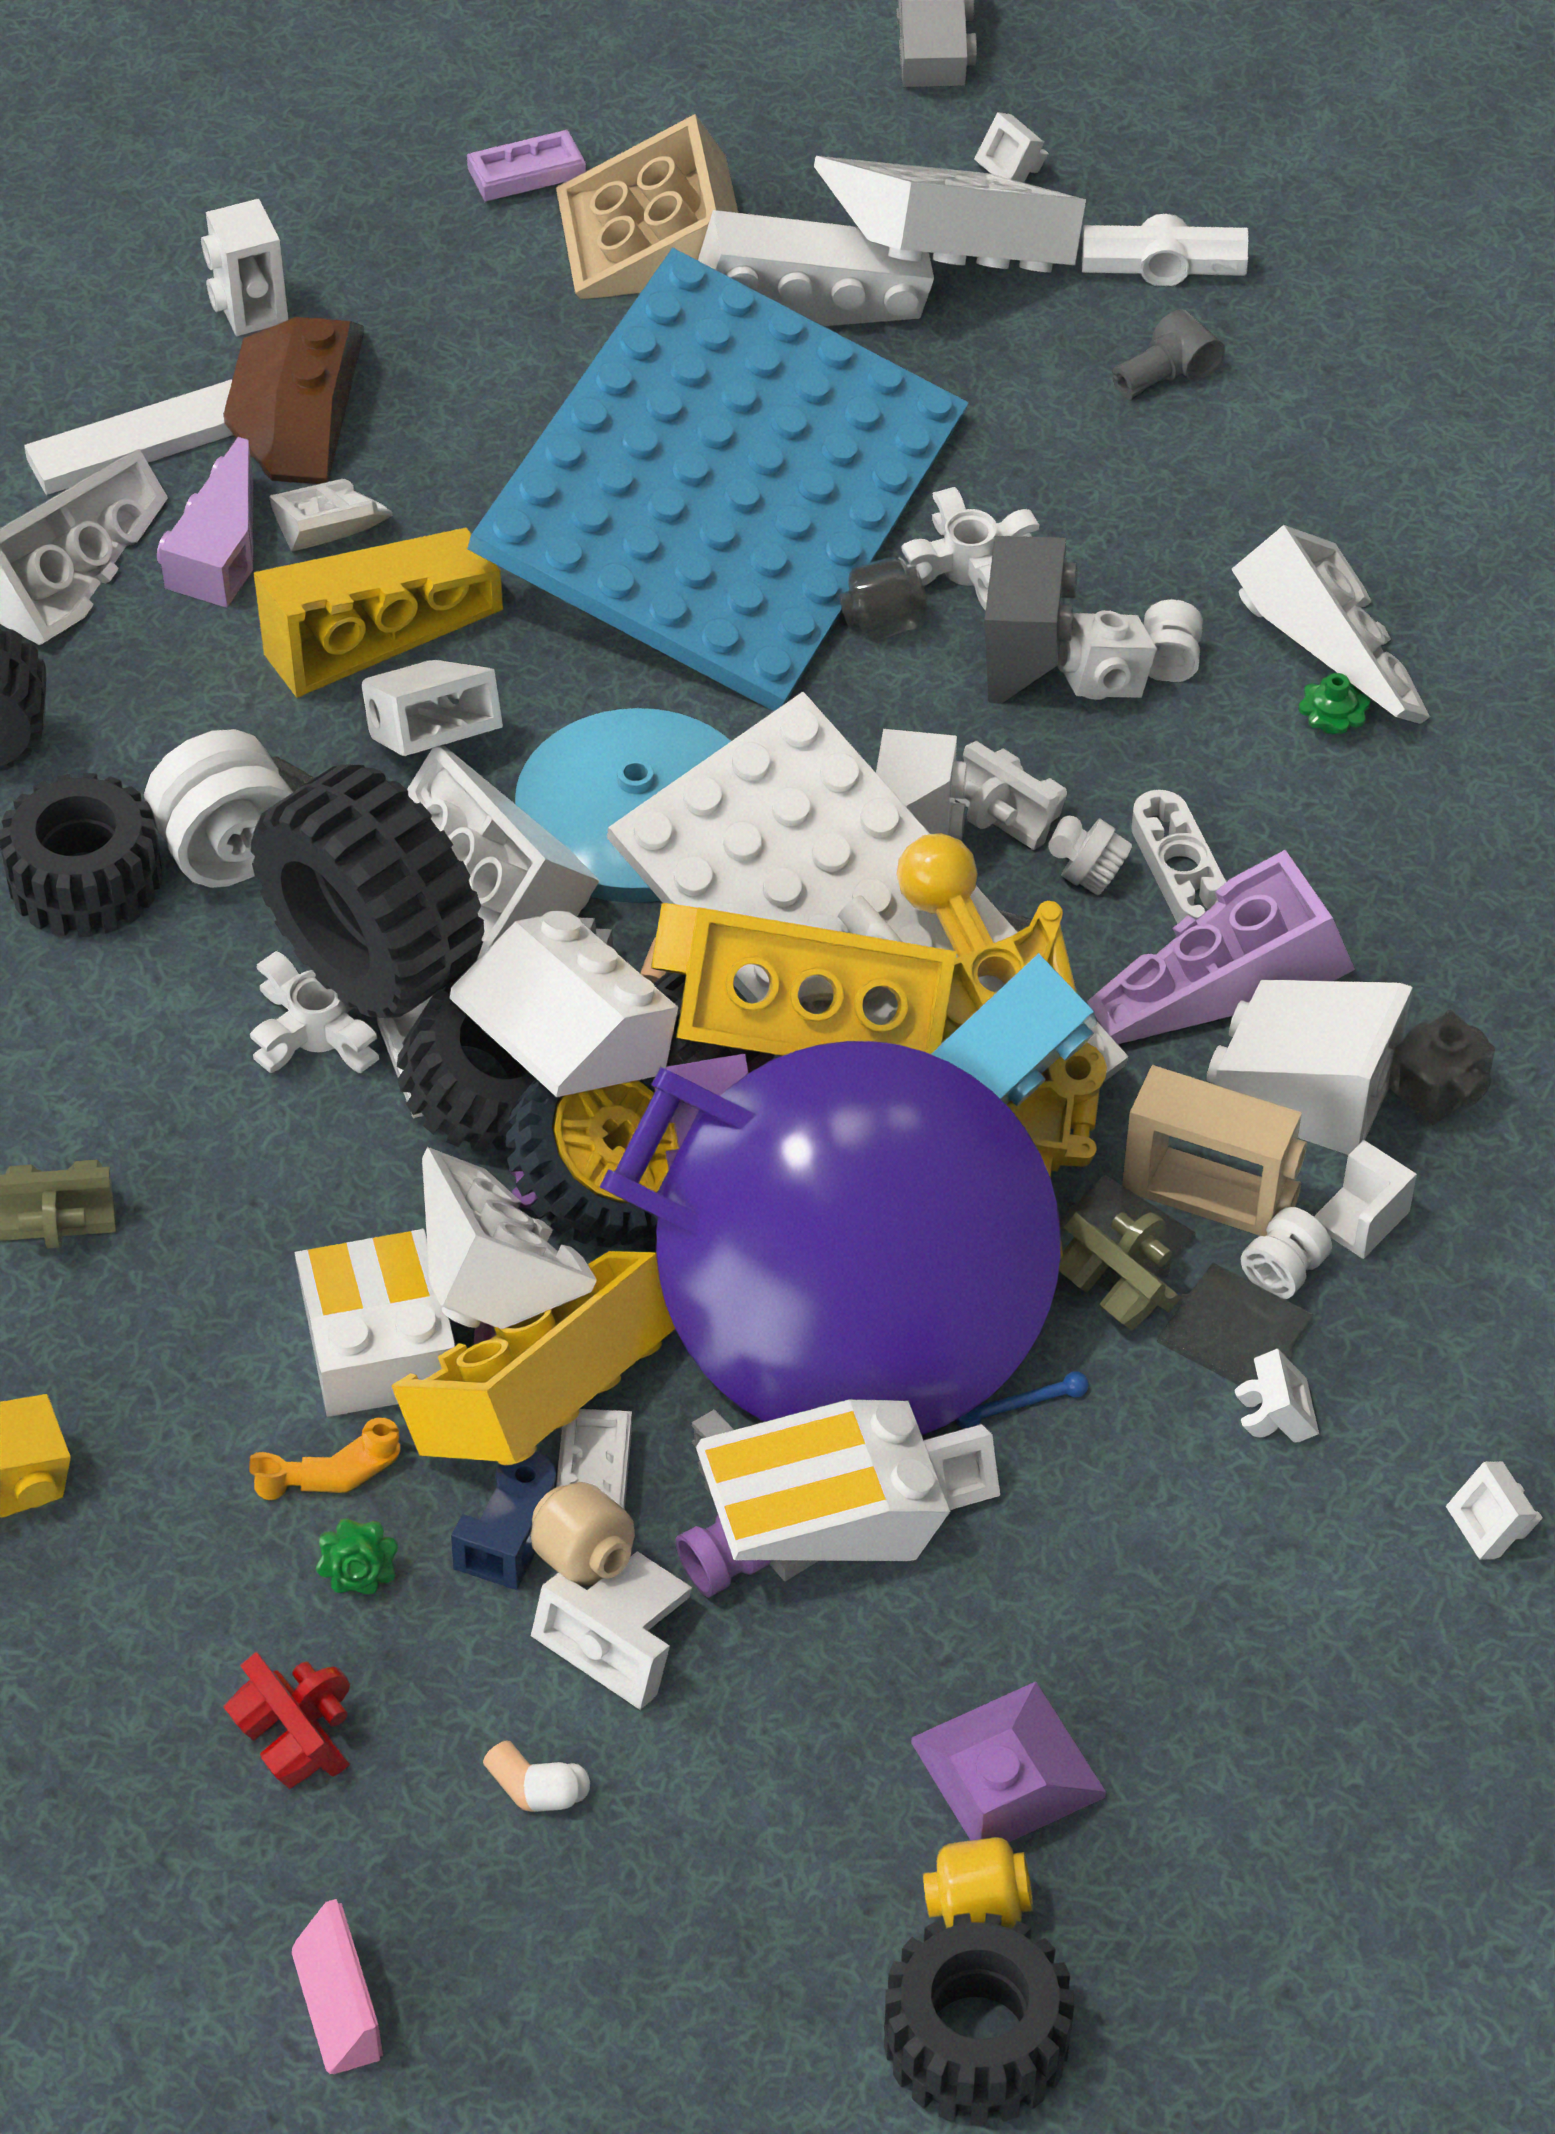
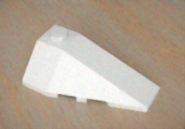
(1317, 601)
(509, 855)

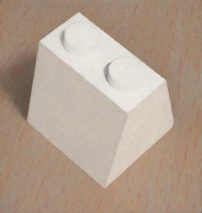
(1316, 1052)

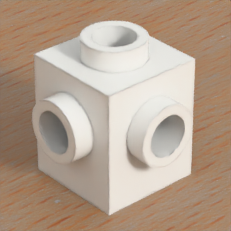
(1107, 655)

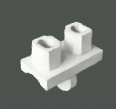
(1009, 797)

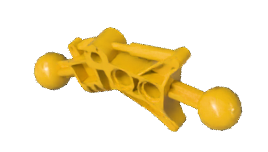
(938, 878)

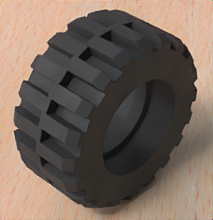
(367, 890)

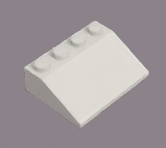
(956, 214)

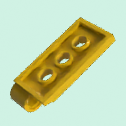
(715, 944)

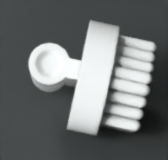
(1092, 854)

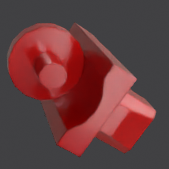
(271, 1698)

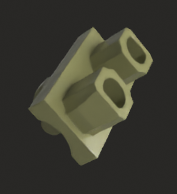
(56, 1202)
(1138, 1289)

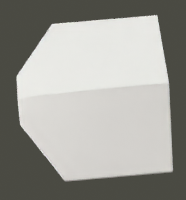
(325, 513)

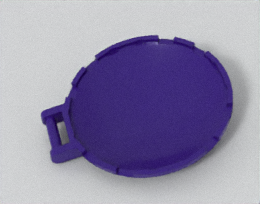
(850, 1231)

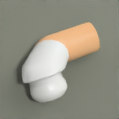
(536, 1785)

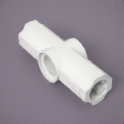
(1165, 250)

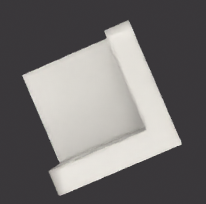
(1371, 1202)

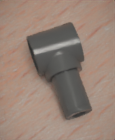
(1176, 348)

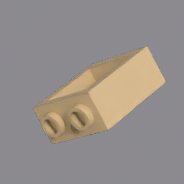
(1219, 1121)

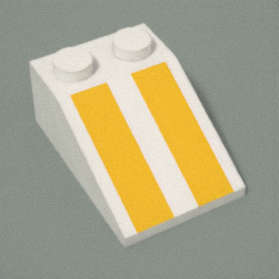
(371, 1318)
(826, 1485)

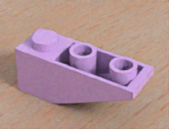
(213, 541)

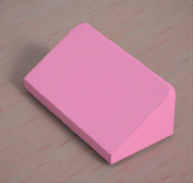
(336, 1992)

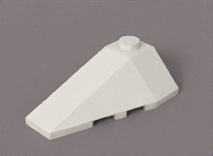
(70, 545)
(488, 1254)

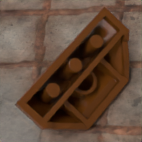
(294, 395)

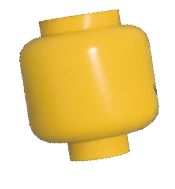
(979, 1880)

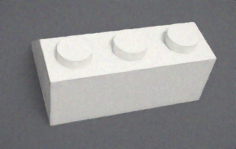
(567, 1006)

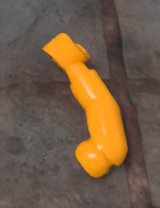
(335, 1474)

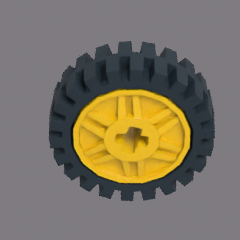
(569, 1147)

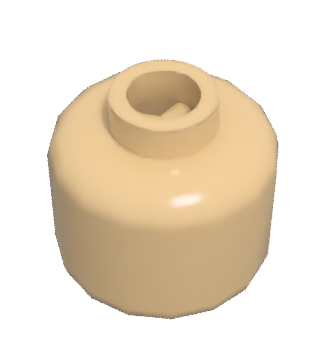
(582, 1533)

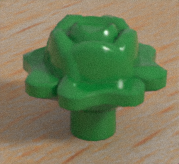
(1334, 704)
(357, 1557)

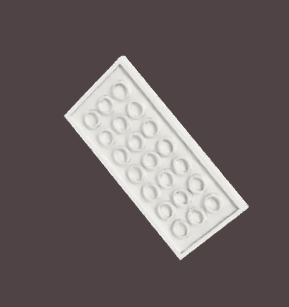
(791, 833)

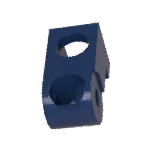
(501, 1542)

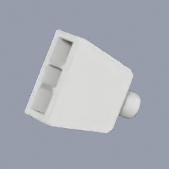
(412, 710)

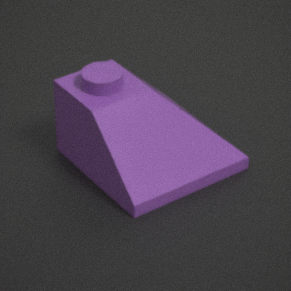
(1008, 1766)

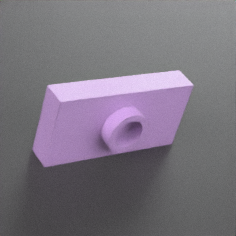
(525, 165)

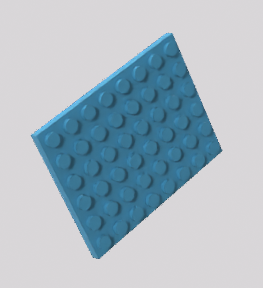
(719, 479)

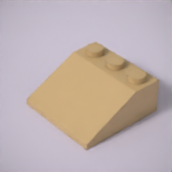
(640, 206)

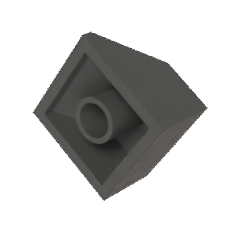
(1026, 611)

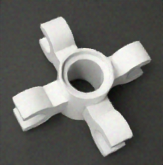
(967, 544)
(313, 1022)

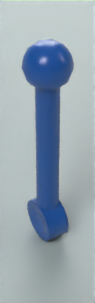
(1074, 1385)

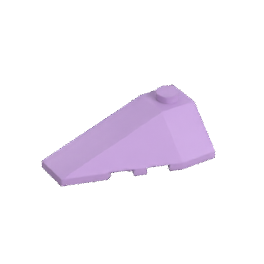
(1258, 930)

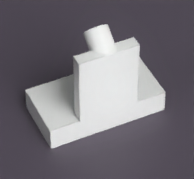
(609, 1625)

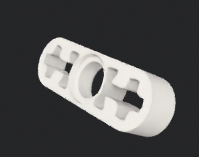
(1183, 840)

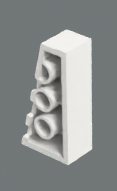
(817, 268)

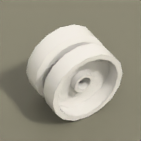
(210, 801)

